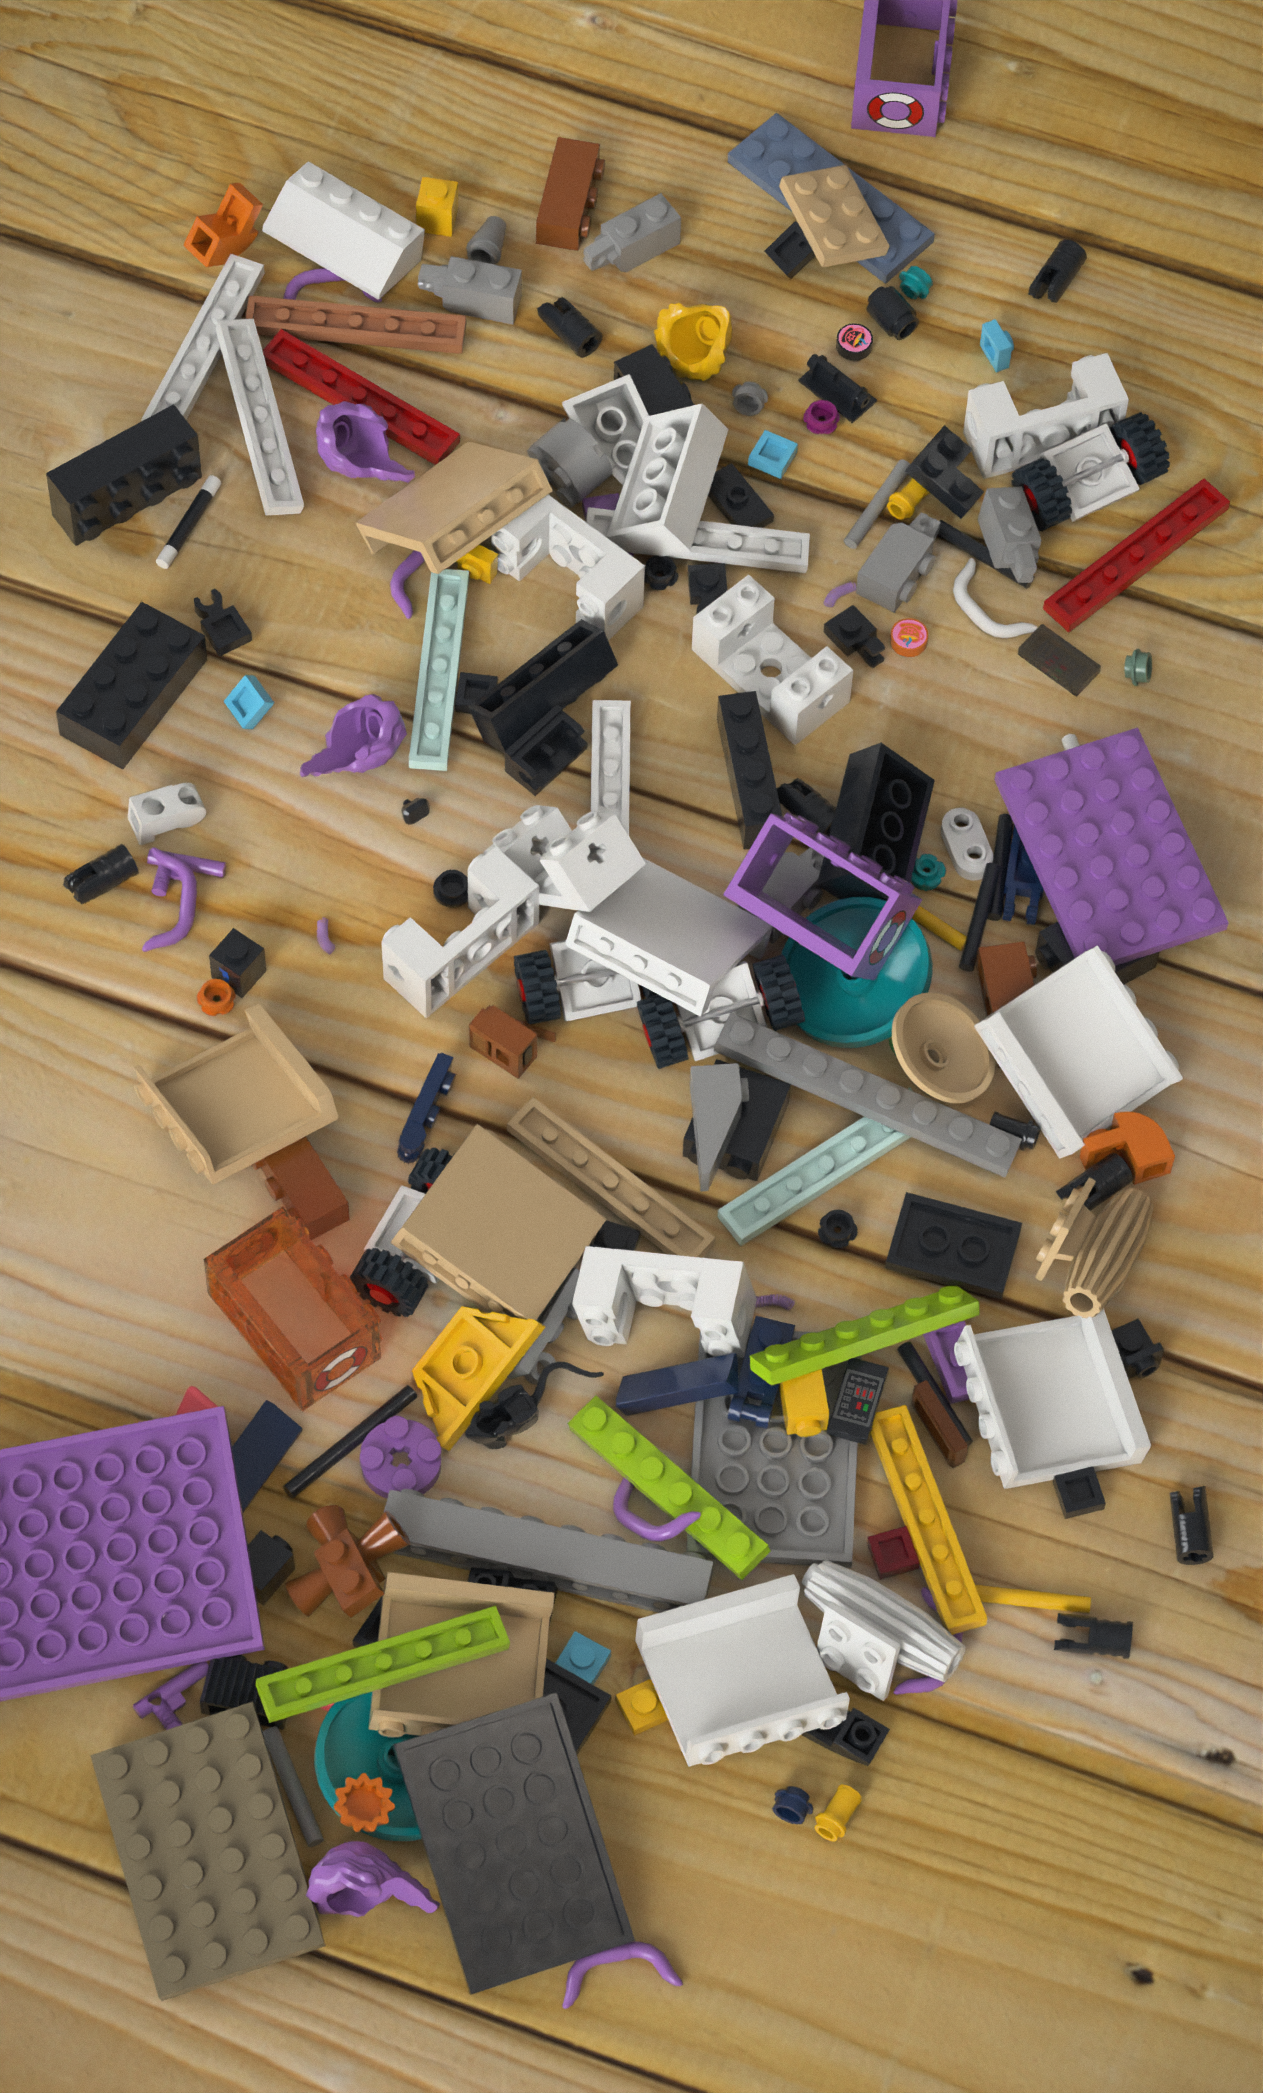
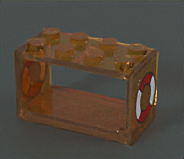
(255, 1248)

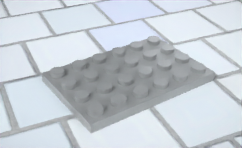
(780, 1485)

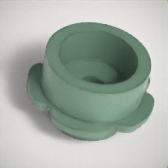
(1138, 667)

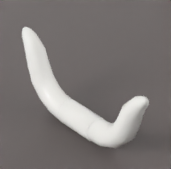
(977, 615)

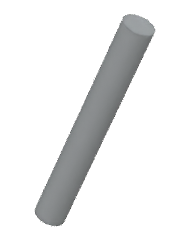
(876, 505)
(293, 1787)

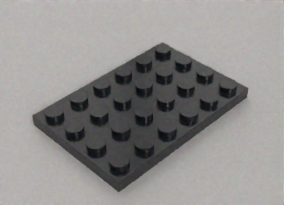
(513, 1843)

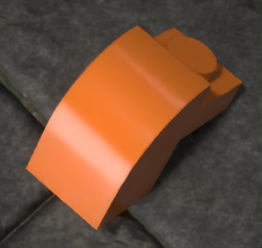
(228, 230)
(1134, 1139)

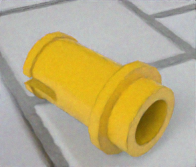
(902, 503)
(837, 1813)

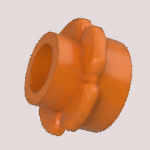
(212, 989)

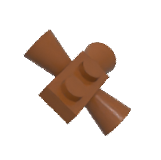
(346, 1561)

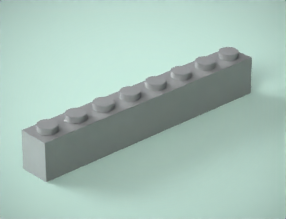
(566, 1555)

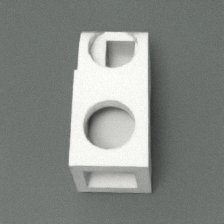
(164, 810)

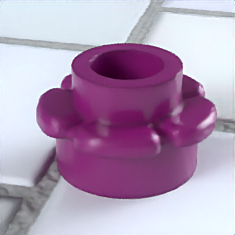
(821, 410)

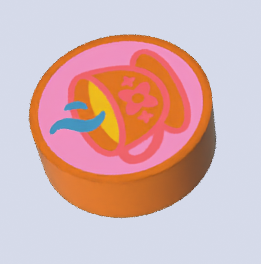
(909, 637)

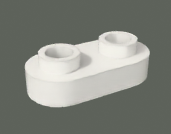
(965, 841)

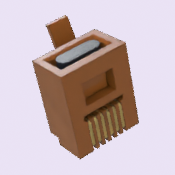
(506, 1040)

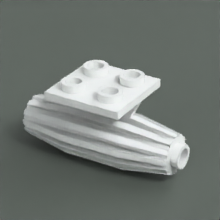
(874, 1628)

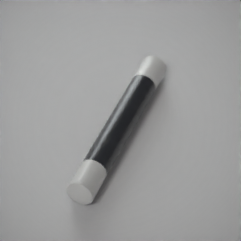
(188, 522)

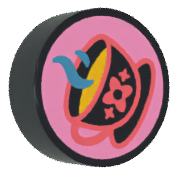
(854, 342)

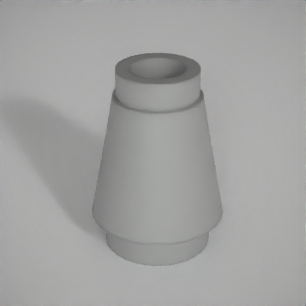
(488, 241)

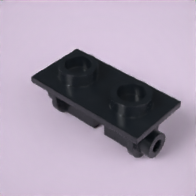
(837, 388)

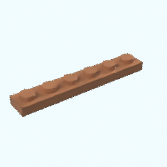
(358, 324)

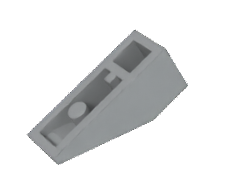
(716, 1110)

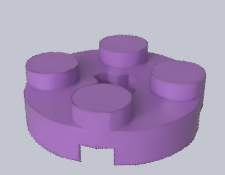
(400, 1436)

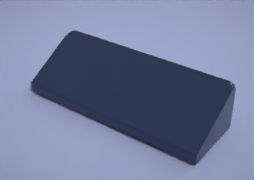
(678, 1384)
(262, 1449)

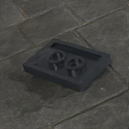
(953, 1245)

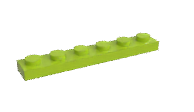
(864, 1335)
(668, 1486)
(382, 1664)

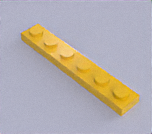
(927, 1521)

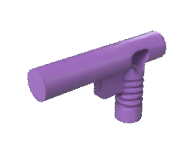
(197, 864)
(171, 1696)

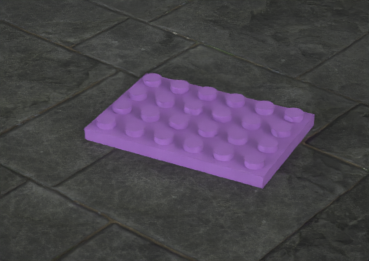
(1111, 849)

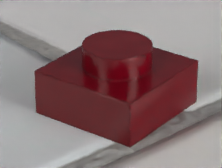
(893, 1552)

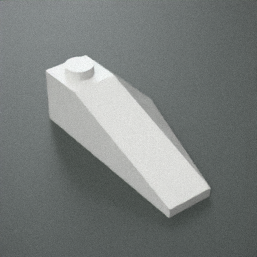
(613, 419)

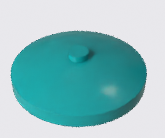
(851, 1009)
(349, 1749)

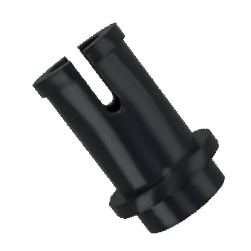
(1026, 1131)

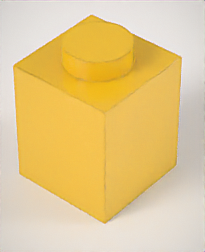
(437, 206)
(804, 1404)

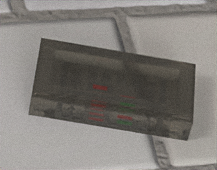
(1059, 660)

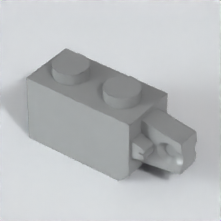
(635, 236)
(475, 288)
(1010, 531)
(898, 562)
(795, 883)

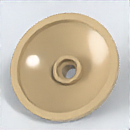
(942, 1048)

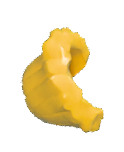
(694, 338)

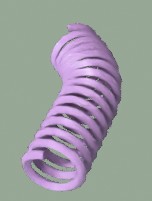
(844, 588)
(325, 940)
(781, 1302)

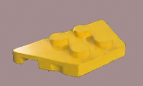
(469, 1366)

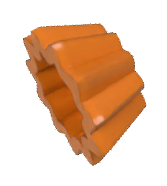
(363, 1803)

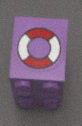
(899, 105)
(762, 860)

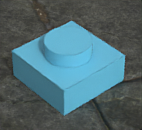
(996, 345)
(773, 454)
(249, 702)
(584, 1657)

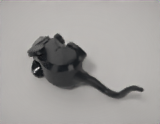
(513, 1410)

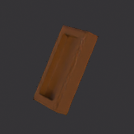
(939, 1424)

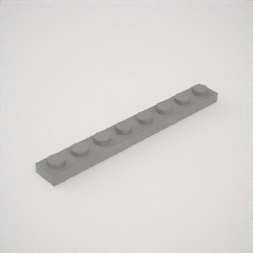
(867, 1094)

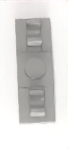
(551, 1318)

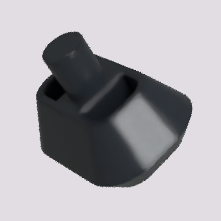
(415, 810)

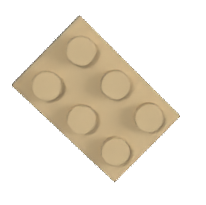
(834, 216)

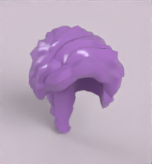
(355, 443)
(360, 738)
(358, 1878)

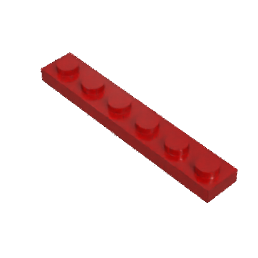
(338, 384)
(1136, 555)

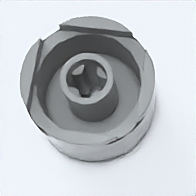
(570, 461)

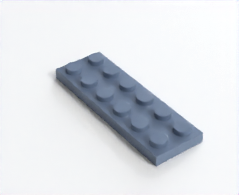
(783, 150)

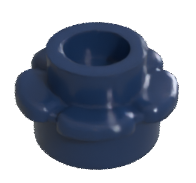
(792, 1805)

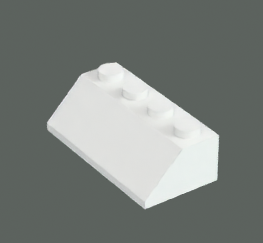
(344, 230)
(668, 481)

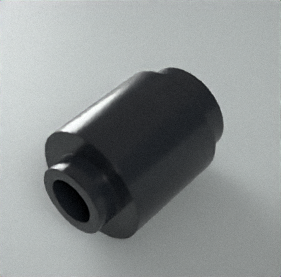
(892, 312)

